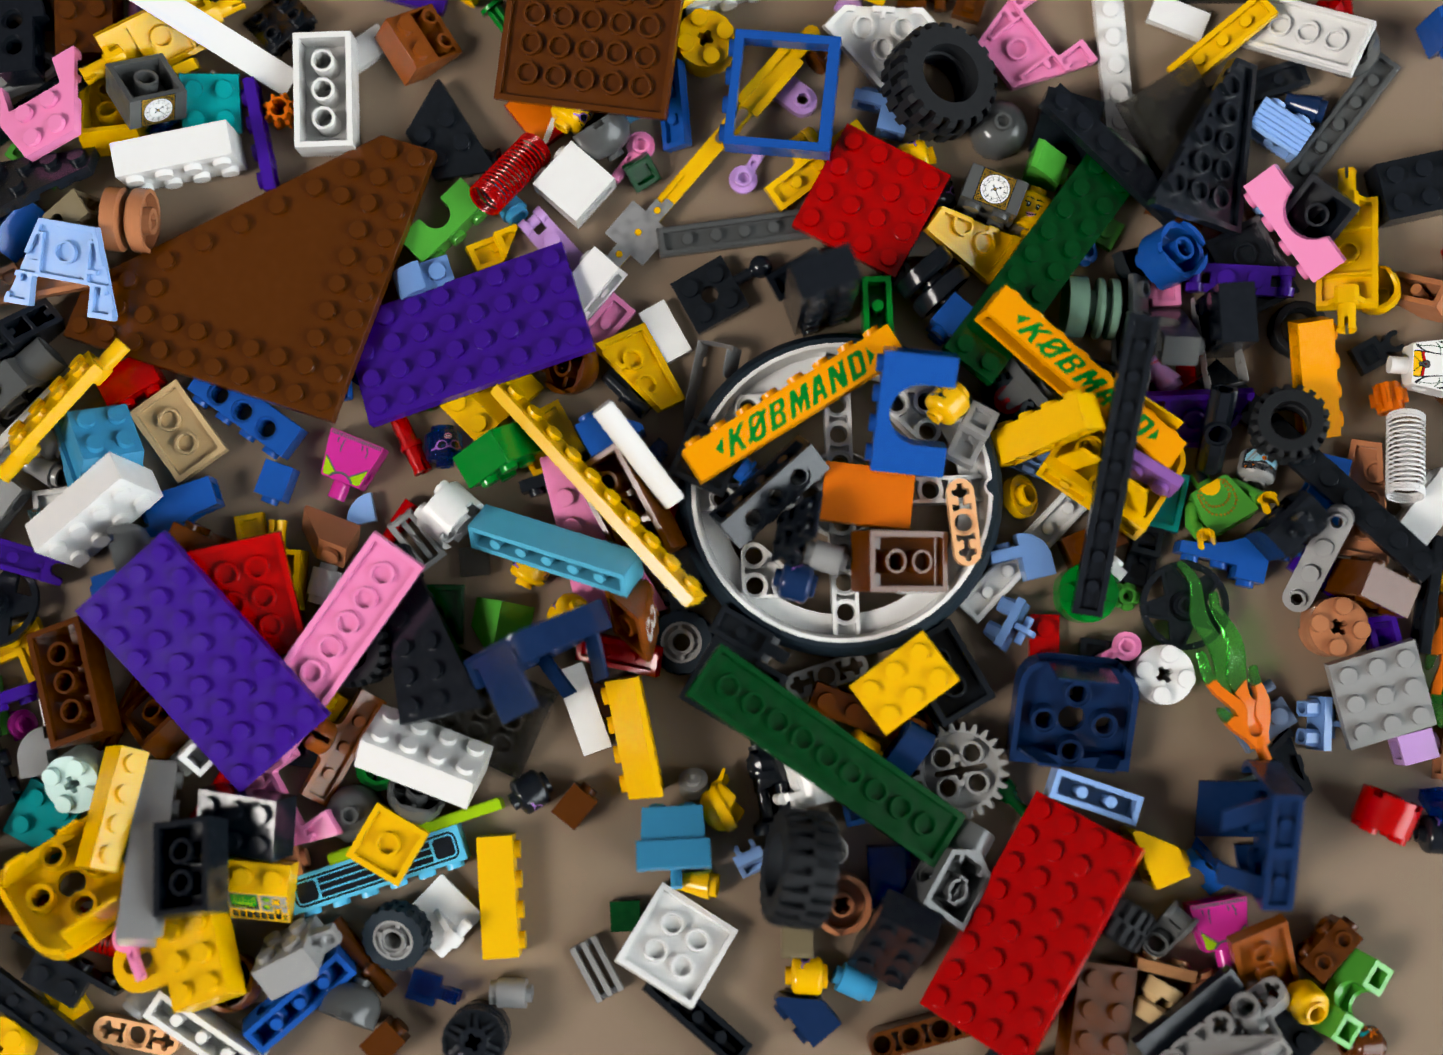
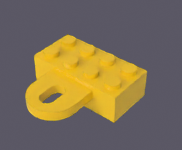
(194, 960)

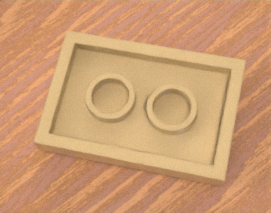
(178, 431)

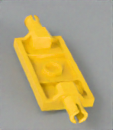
(147, 35)
(1356, 280)
(63, 394)

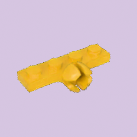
(802, 174)

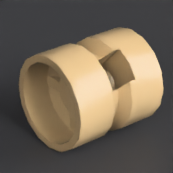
(1155, 990)

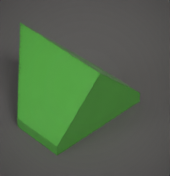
(499, 619)

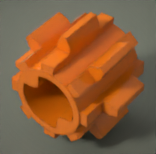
(273, 114)
(1388, 397)

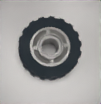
(678, 623)
(390, 950)

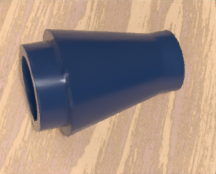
(1308, 105)

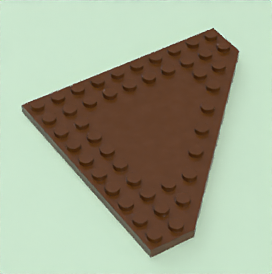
(275, 288)

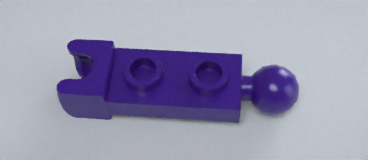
(24, 561)

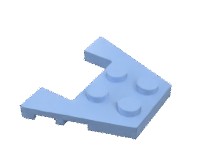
(66, 254)

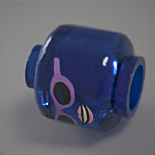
(442, 445)

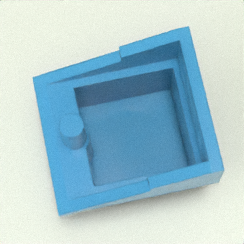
(93, 432)
(673, 840)

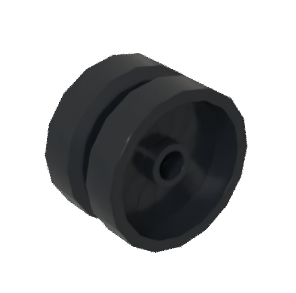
(930, 279)

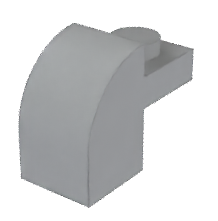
(35, 753)

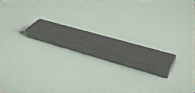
(1340, 121)
(727, 234)

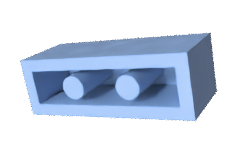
(1093, 796)

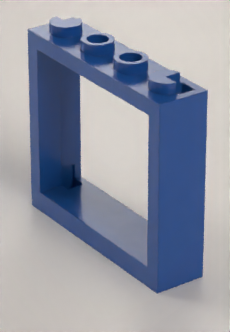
(779, 147)

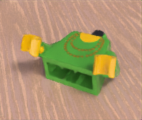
(1222, 506)

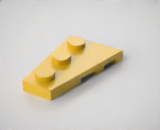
(975, 245)
(642, 366)

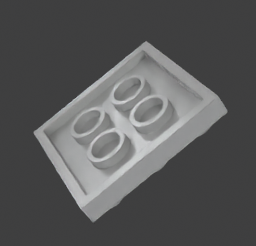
(1380, 693)

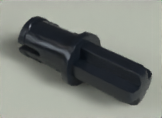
(626, 393)

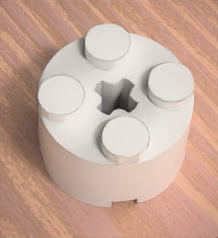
(447, 513)
(1178, 675)

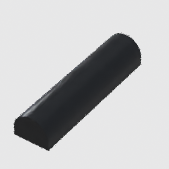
(702, 1023)

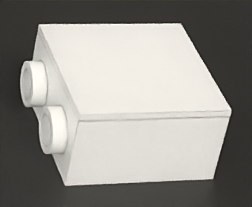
(574, 184)

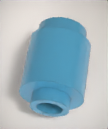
(853, 982)

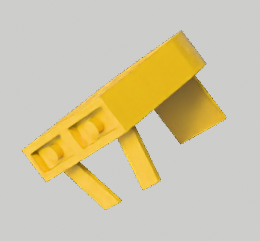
(1075, 467)
(59, 927)

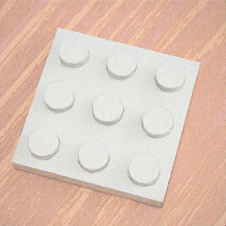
(676, 946)

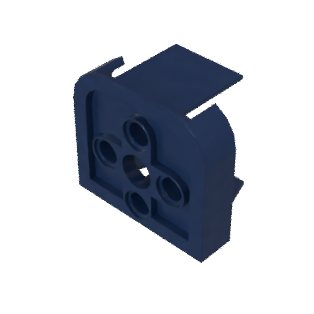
(503, 663)
(1045, 685)
(1270, 814)

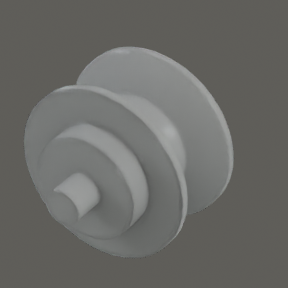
(693, 783)

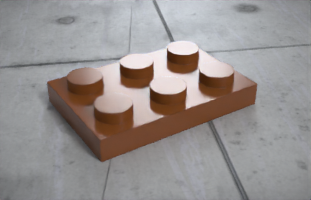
(1263, 952)

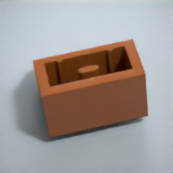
(417, 43)

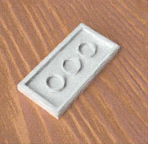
(1314, 37)

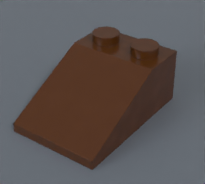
(899, 561)

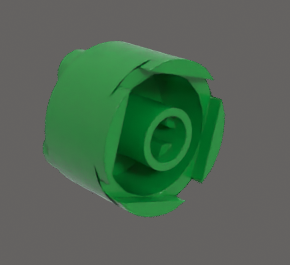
(1063, 594)

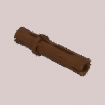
(353, 947)

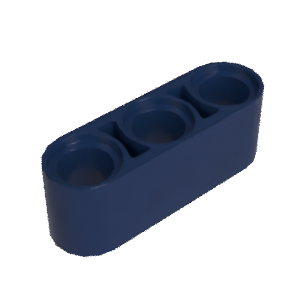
(909, 747)

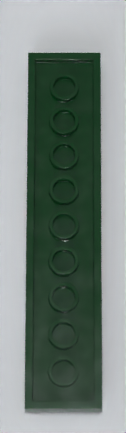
(1044, 259)
(825, 755)

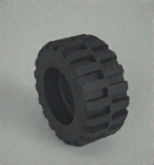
(960, 60)
(800, 868)

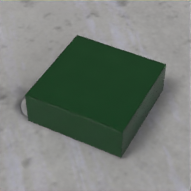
(641, 172)
(624, 914)

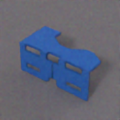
(1197, 862)

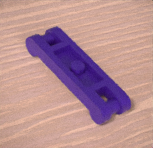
(1244, 273)

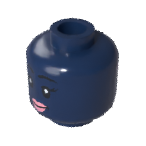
(795, 582)

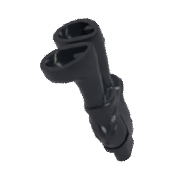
(765, 773)

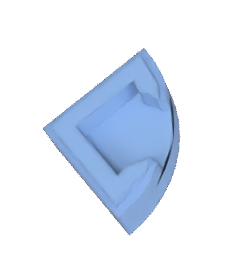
(363, 510)

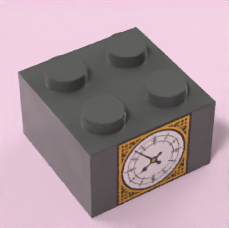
(146, 91)
(991, 196)

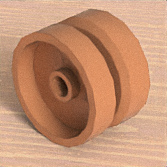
(129, 219)

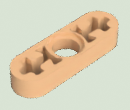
(972, 513)
(118, 1021)

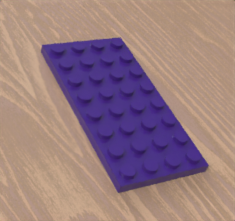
(472, 335)
(202, 661)

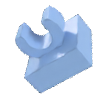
(749, 861)

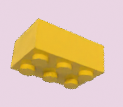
(904, 682)

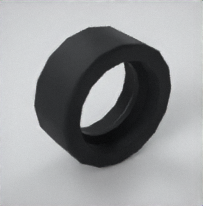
(1274, 326)

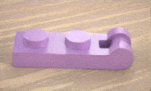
(549, 236)

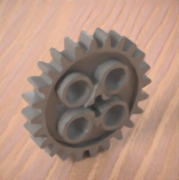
(956, 743)

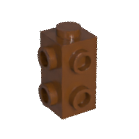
(1327, 947)

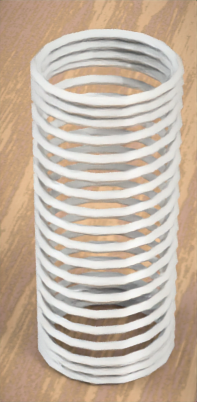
(1407, 456)

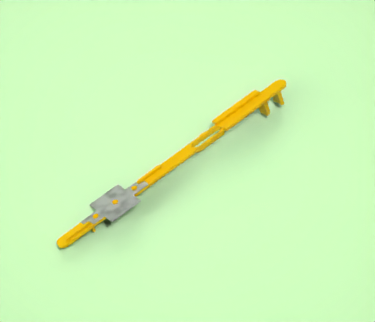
(635, 227)

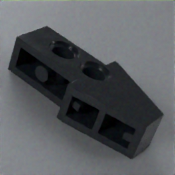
(23, 40)
(27, 324)

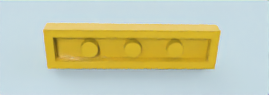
(1228, 36)

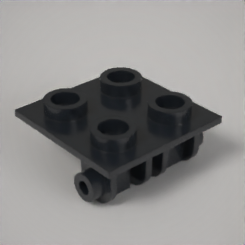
(277, 22)
(795, 529)

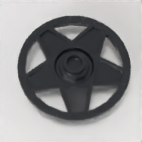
(1175, 604)
(15, 605)

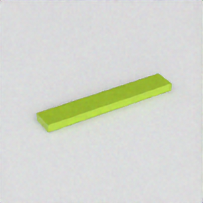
(439, 822)

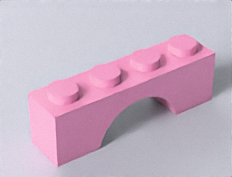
(1270, 194)

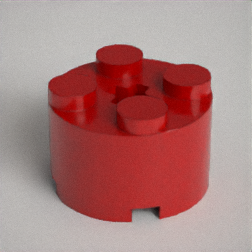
(1385, 812)

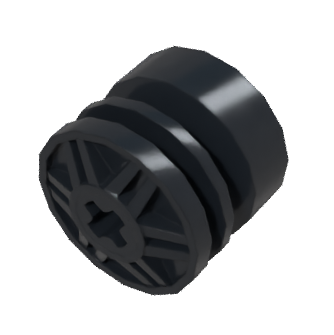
(484, 1022)

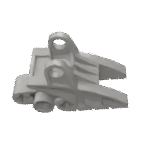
(1212, 1040)

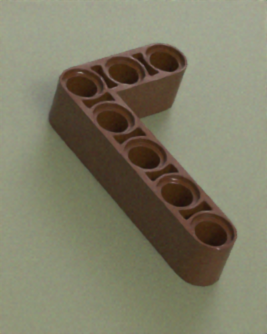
(924, 1039)

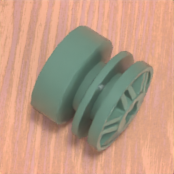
(1096, 307)

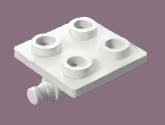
(449, 913)

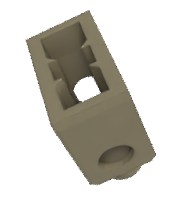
(75, 208)
(796, 943)

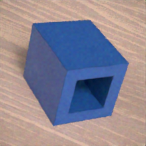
(276, 482)

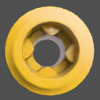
(701, 883)

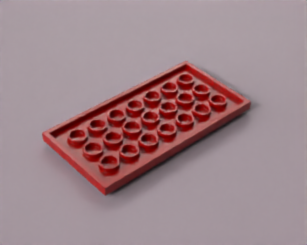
(1032, 928)

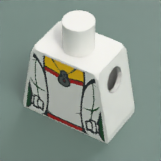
(1420, 367)

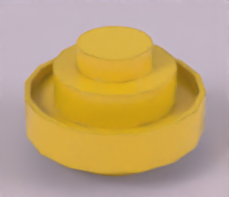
(1020, 497)

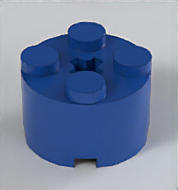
(1172, 254)

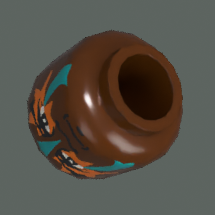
(1368, 1042)

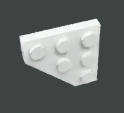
(872, 33)

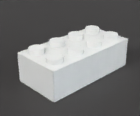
(325, 93)
(179, 156)
(77, 520)
(424, 757)

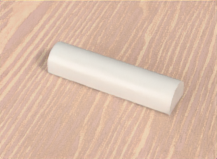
(637, 454)

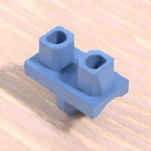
(1016, 612)
(1319, 724)

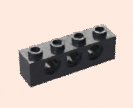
(754, 492)

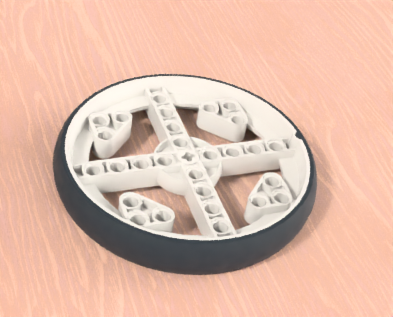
(824, 632)

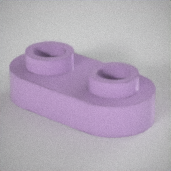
(791, 92)

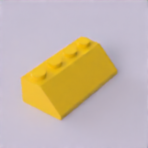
(634, 737)

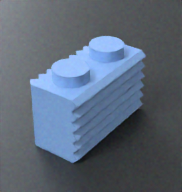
(1280, 129)

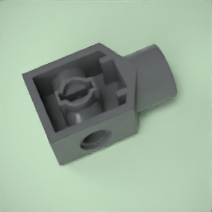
(26, 378)
(957, 879)

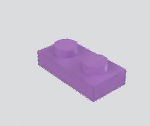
(1155, 475)

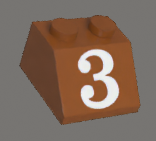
(635, 618)

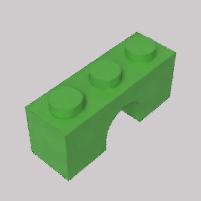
(430, 242)
(1353, 977)

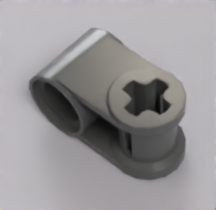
(1172, 927)

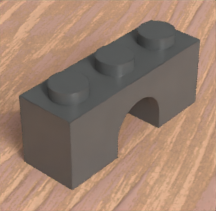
(1177, 338)

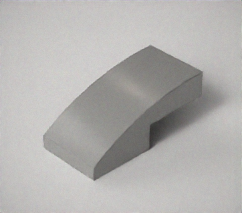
(971, 435)

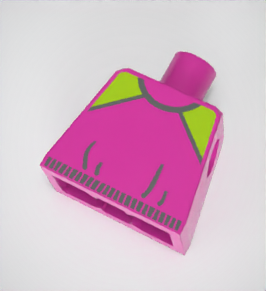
(350, 463)
(1217, 919)

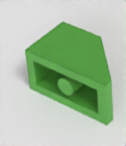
(1045, 166)

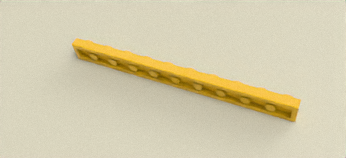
(602, 498)

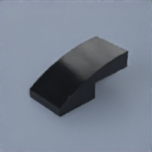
(1142, 556)

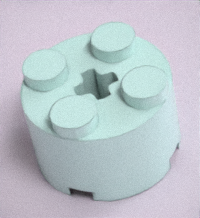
(73, 778)

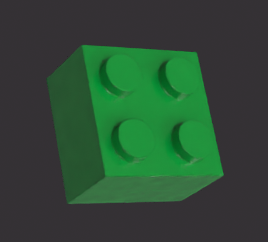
(496, 456)

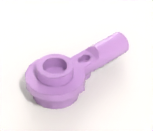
(743, 177)

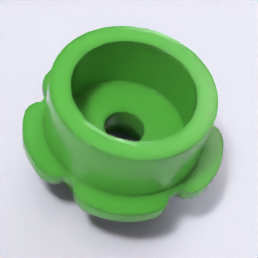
(1133, 596)

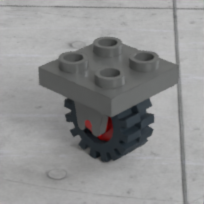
(1016, 391)

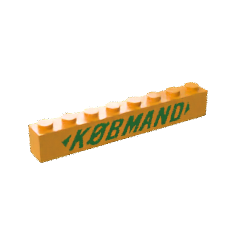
(1067, 367)
(788, 407)

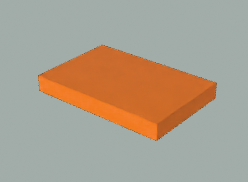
(866, 497)

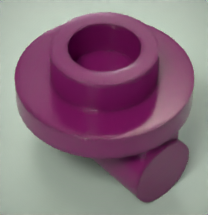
(21, 723)

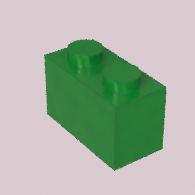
(876, 302)

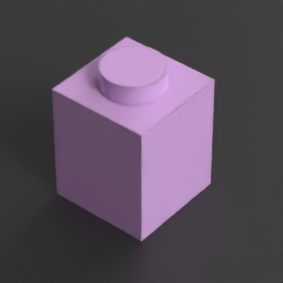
(1414, 747)

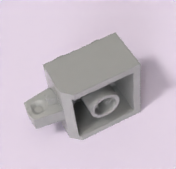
(294, 955)

